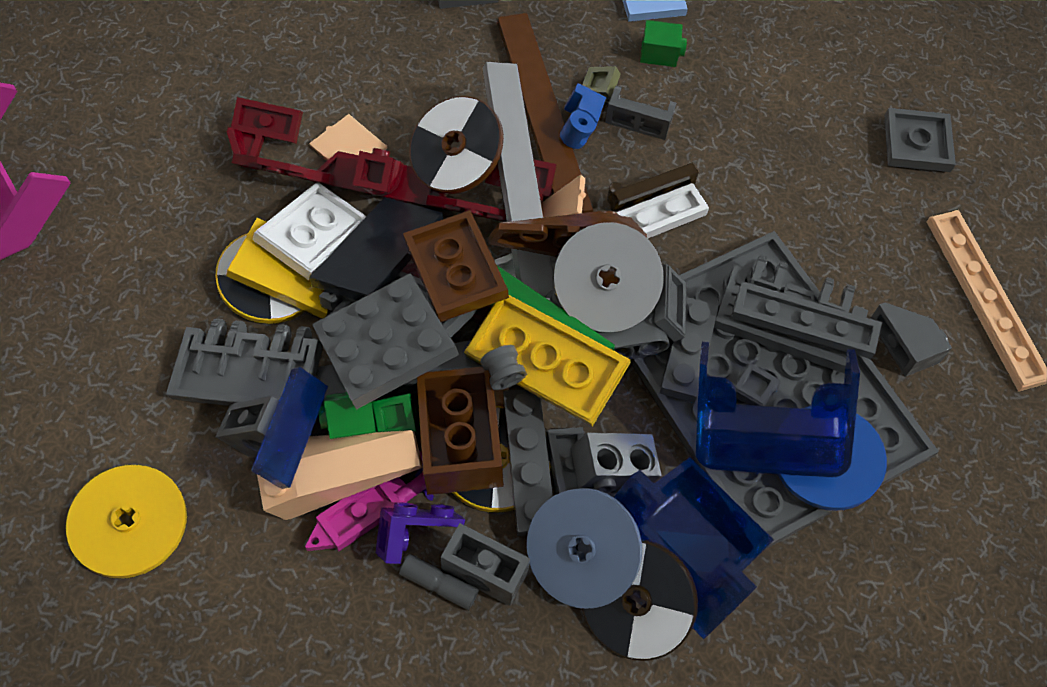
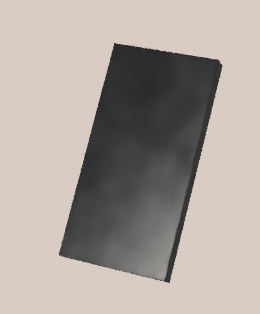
(373, 250)

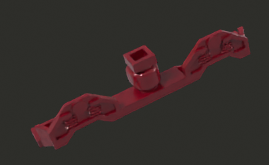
(365, 173)

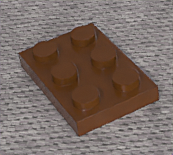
(455, 266)

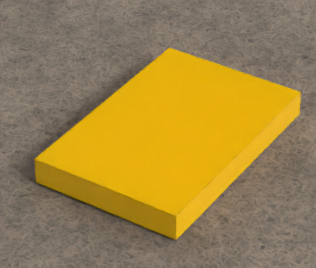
(268, 274)

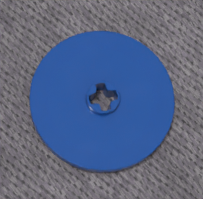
(852, 487)

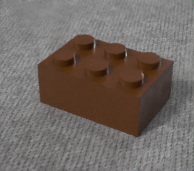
(459, 431)

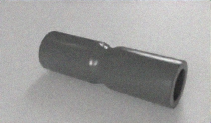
(435, 580)

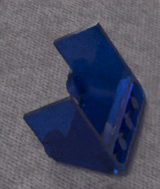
(777, 438)

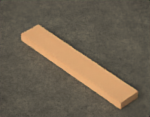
(989, 300)

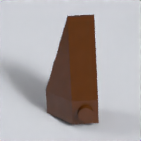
(551, 233)

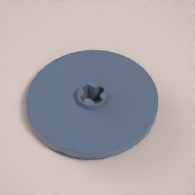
(597, 521)

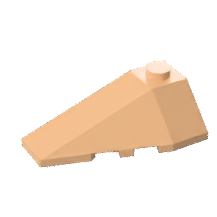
(340, 469)

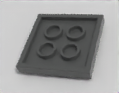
(384, 340)

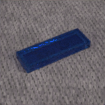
(290, 428)

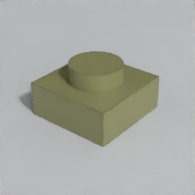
(602, 80)

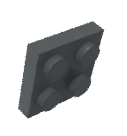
(919, 140)

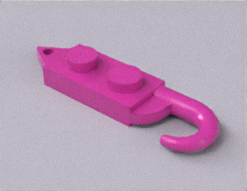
(360, 513)

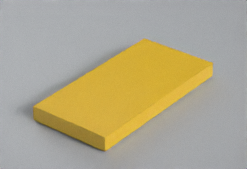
(558, 360)

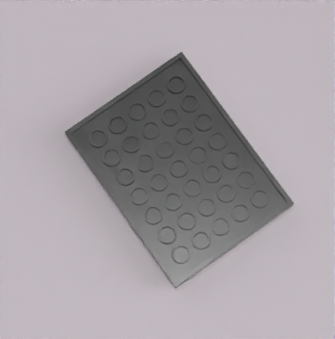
(764, 494)

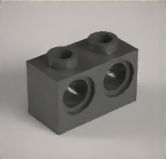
(610, 459)

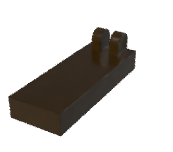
(625, 197)

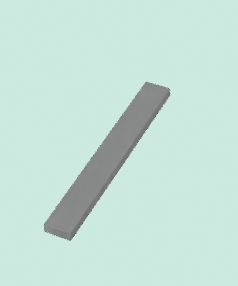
(517, 169)

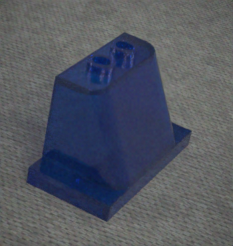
(706, 532)

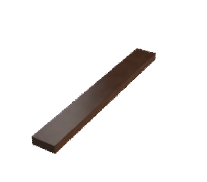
(539, 100)

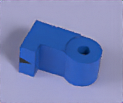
(585, 111)

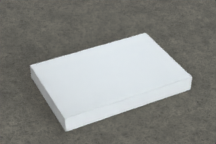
(308, 229)

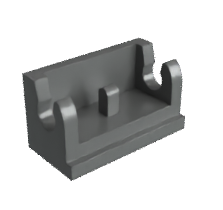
(639, 116)

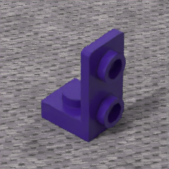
(393, 535)

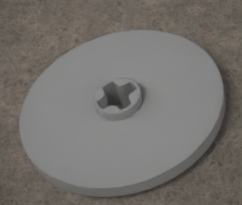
(635, 267)

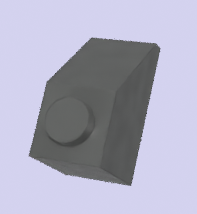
(911, 338)

